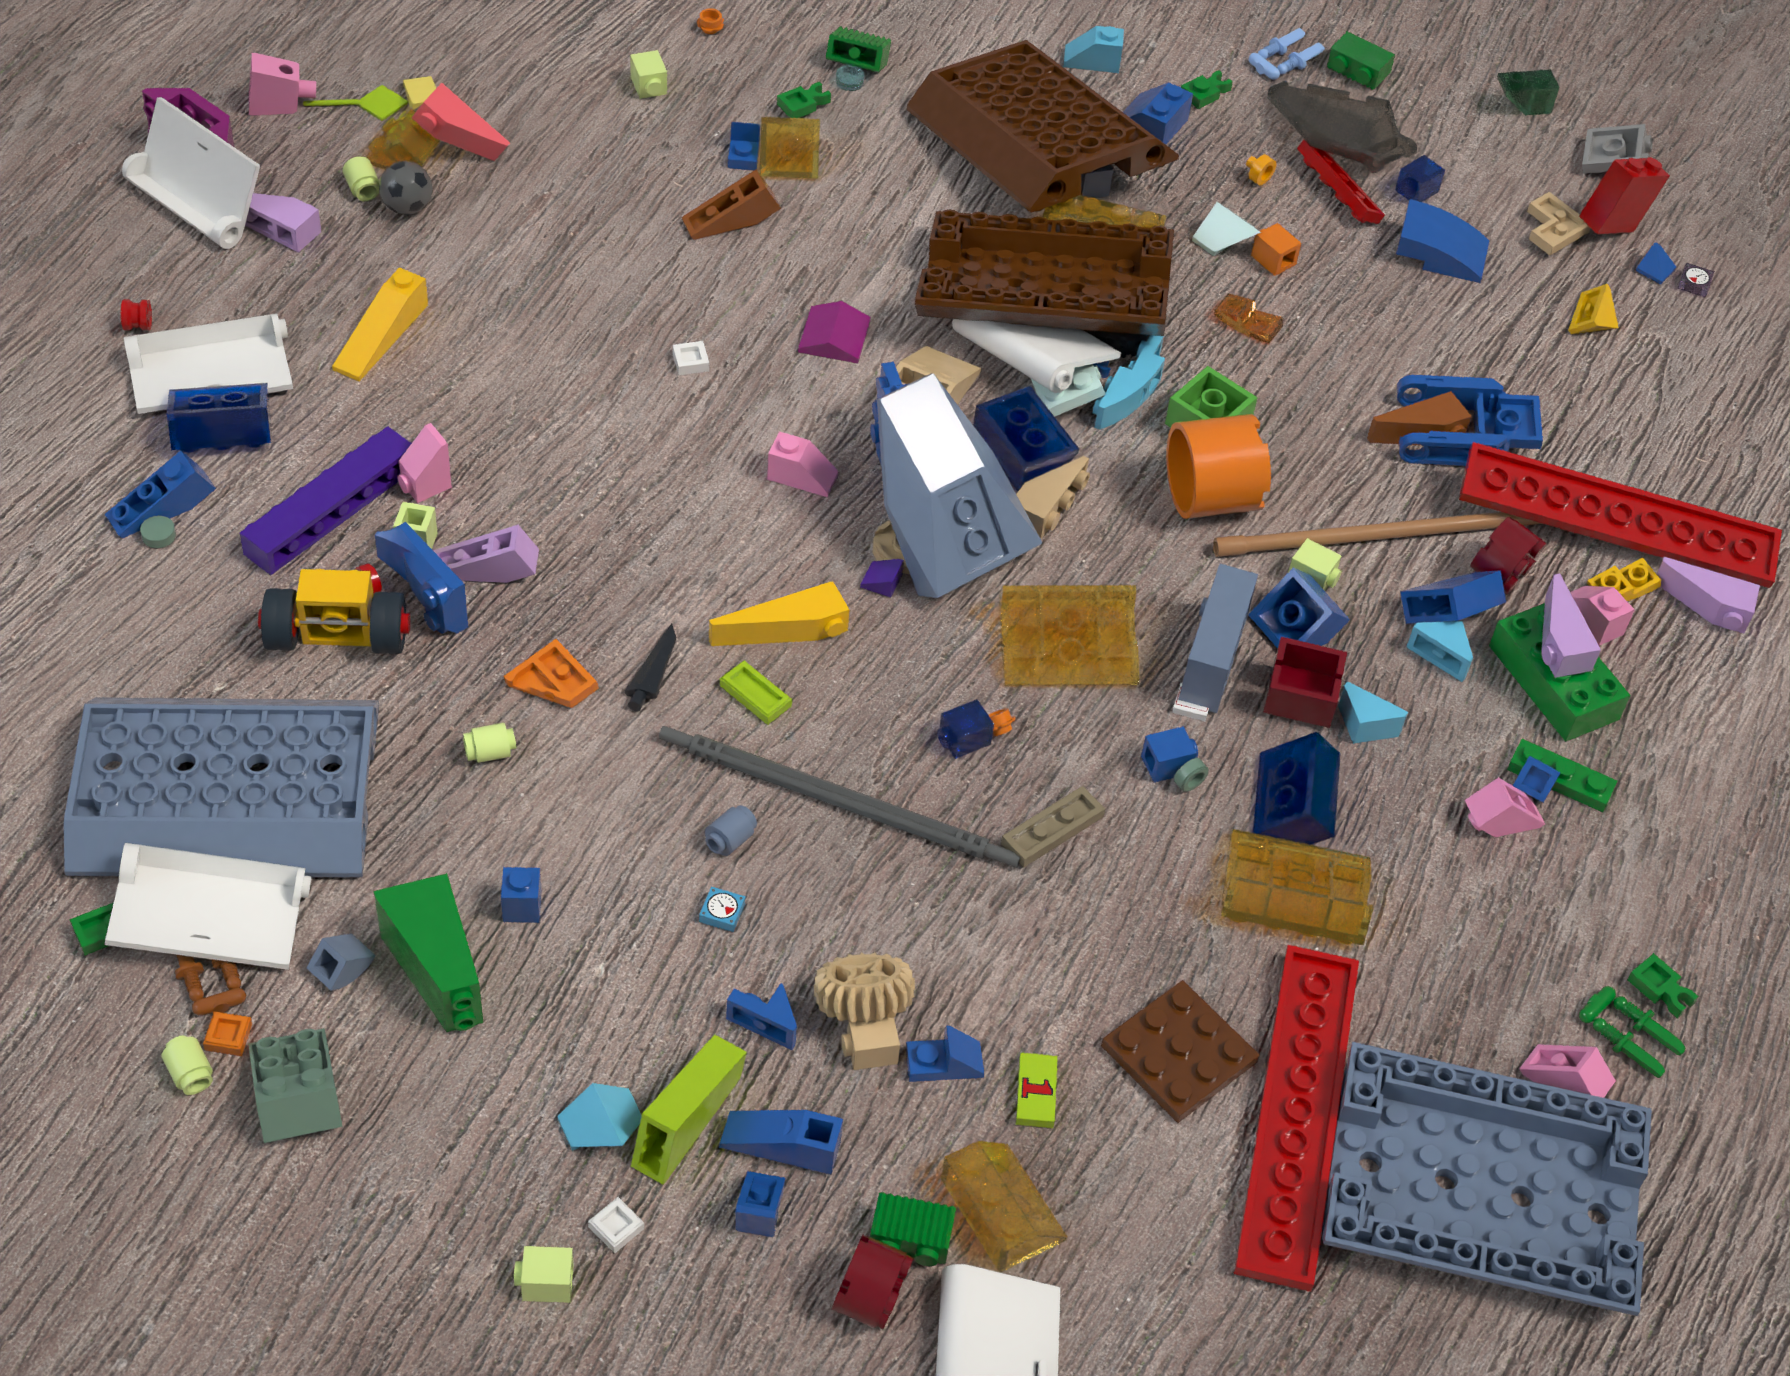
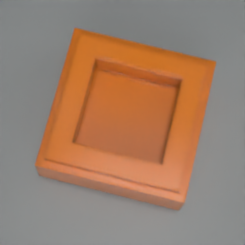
(227, 1033)

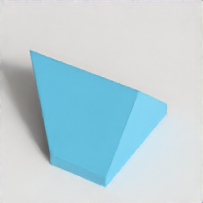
(600, 1117)

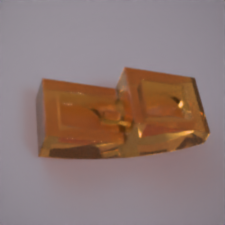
(1243, 317)

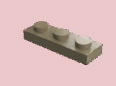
(1053, 826)

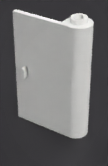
(194, 174)
(1038, 351)
(207, 357)
(206, 906)
(996, 1324)

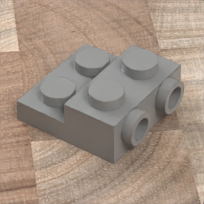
(1613, 143)

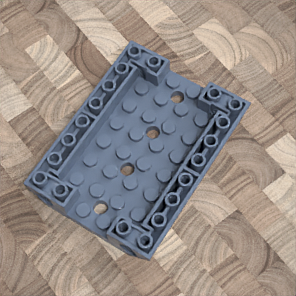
(220, 806)
(1492, 1142)

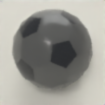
(405, 187)

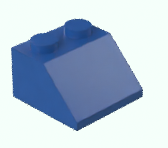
(1161, 110)
(1299, 611)

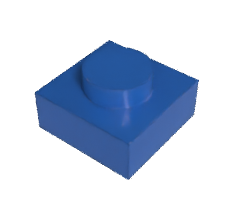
(1536, 779)

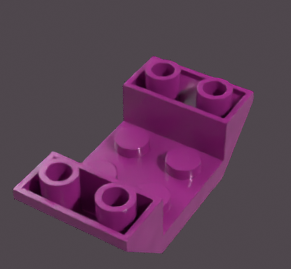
(192, 105)

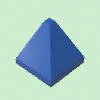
(1656, 264)

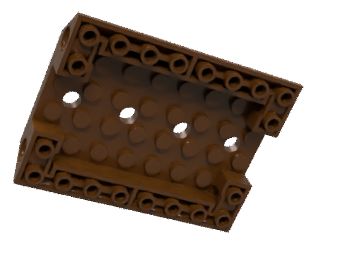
(1032, 124)
(1047, 273)

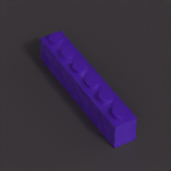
(324, 502)

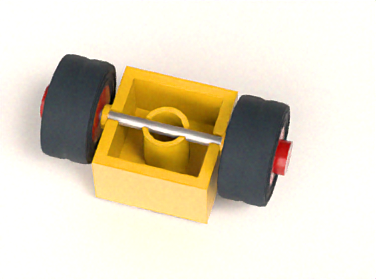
(334, 610)

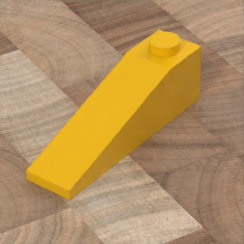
(386, 319)
(792, 618)

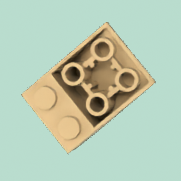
(951, 372)

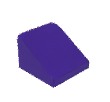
(883, 576)

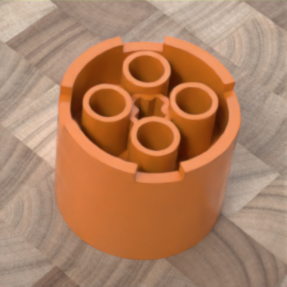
(1217, 466)

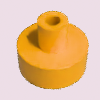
(1261, 168)

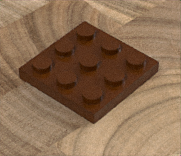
(1180, 1051)

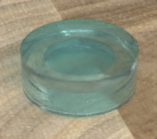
(850, 78)

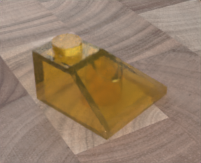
(789, 147)

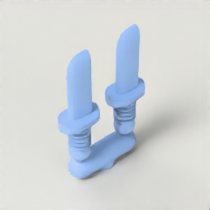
(1279, 46)

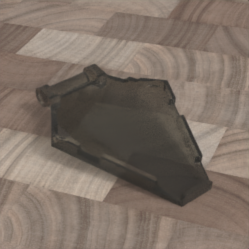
(1343, 125)

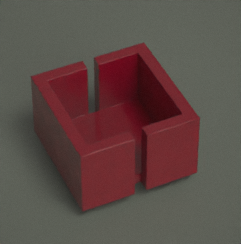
(1305, 682)

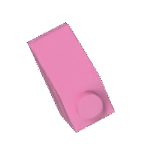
(425, 465)
(800, 465)
(1603, 611)
(1503, 810)
(1569, 1068)

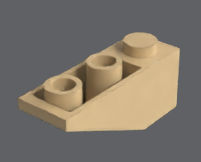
(1052, 492)

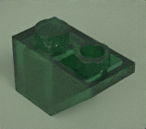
(1530, 90)

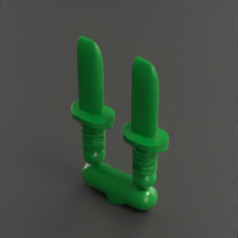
(1601, 1000)

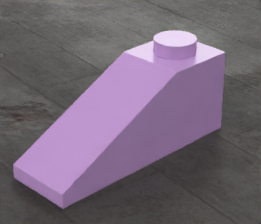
(284, 220)
(493, 556)
(1710, 594)
(1567, 639)

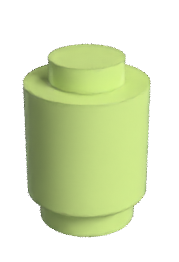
(361, 178)
(489, 743)
(187, 1064)

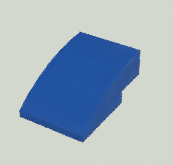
(1442, 242)

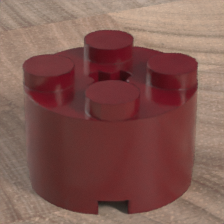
(1510, 551)
(872, 1282)

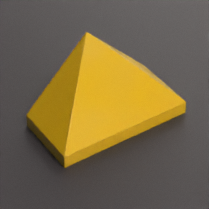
(1594, 311)

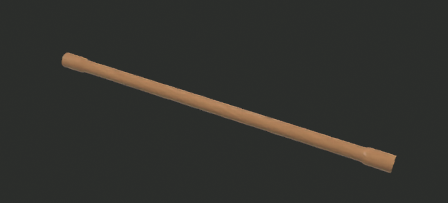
(1243, 544)

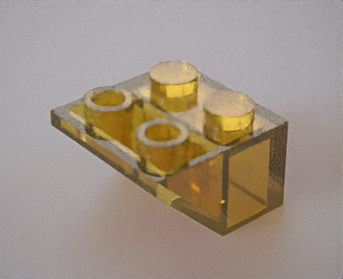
(401, 141)

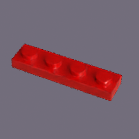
(1345, 187)

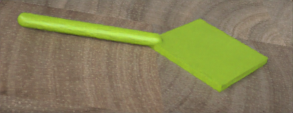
(379, 102)

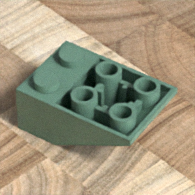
(294, 1085)

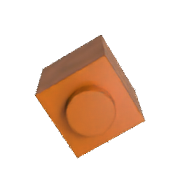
(1276, 249)

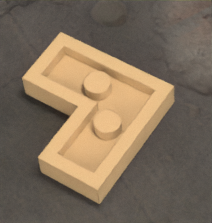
(1559, 226)

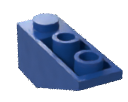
(167, 493)
(785, 1136)

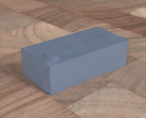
(1218, 637)

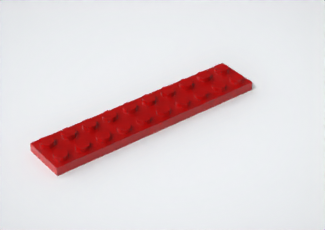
(1621, 514)
(1297, 1120)

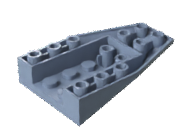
(945, 491)

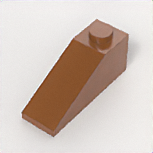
(734, 208)
(1437, 413)

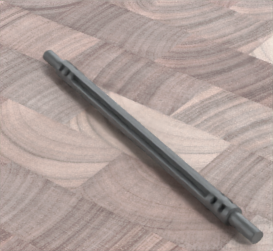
(840, 796)

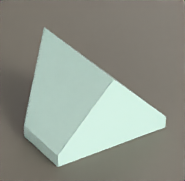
(1222, 230)

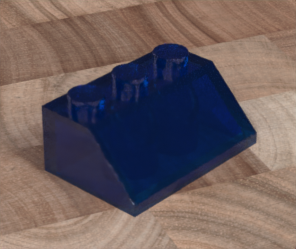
(219, 417)
(1023, 435)
(1298, 790)

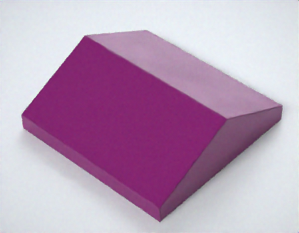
(835, 332)

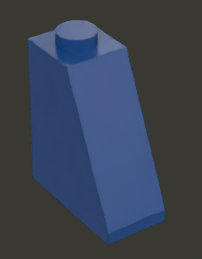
(1453, 597)

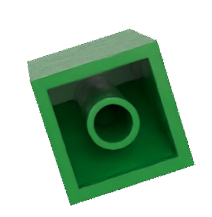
(430, 945)

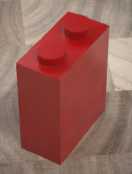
(1624, 195)

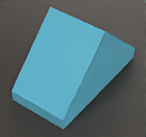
(1443, 645)
(1369, 715)

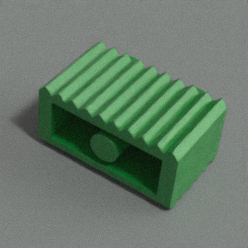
(858, 49)
(1360, 60)
(914, 1227)

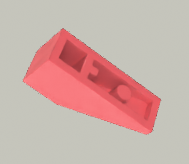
(456, 123)

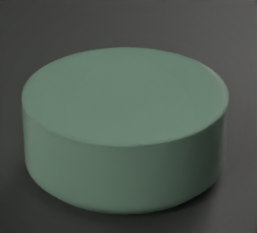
(158, 531)
(1191, 774)

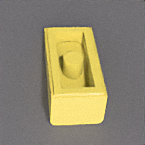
(418, 90)

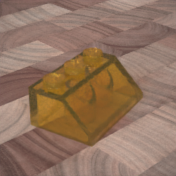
(1000, 1203)

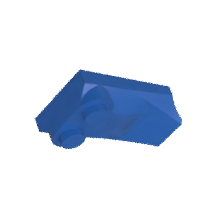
(428, 576)

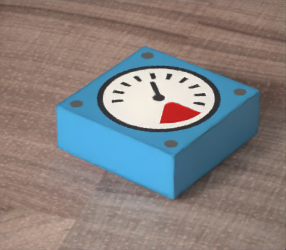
(722, 909)

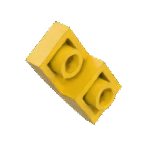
(1629, 581)

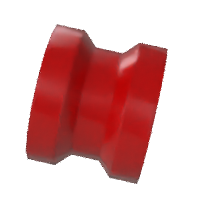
(136, 315)

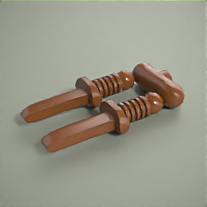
(221, 1002)

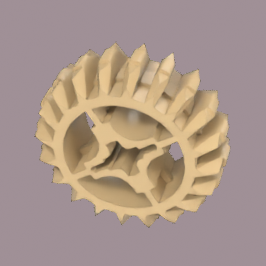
(864, 987)

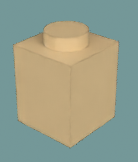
(871, 1043)

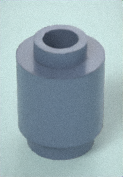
(730, 830)

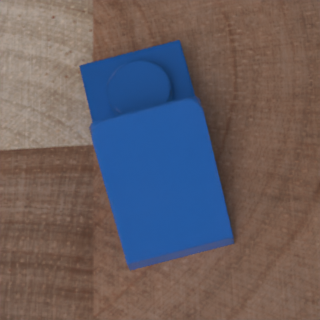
(744, 146)
(768, 1020)
(946, 1059)
(759, 1204)

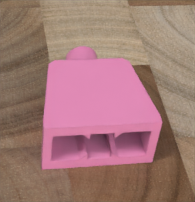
(276, 86)

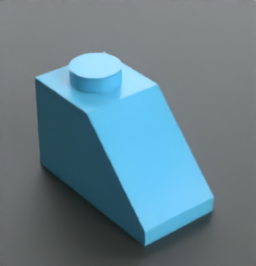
(1096, 50)

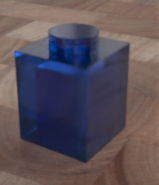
(1420, 179)
(965, 729)

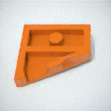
(553, 676)

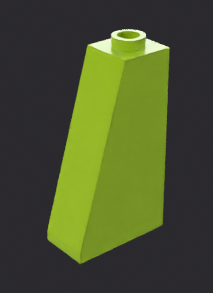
(685, 1108)

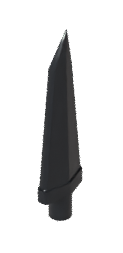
(650, 675)

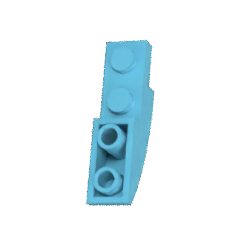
(1131, 385)

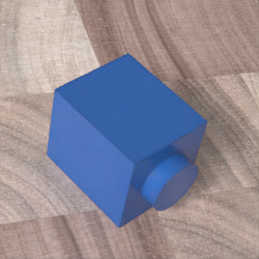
(1167, 752)
(521, 895)

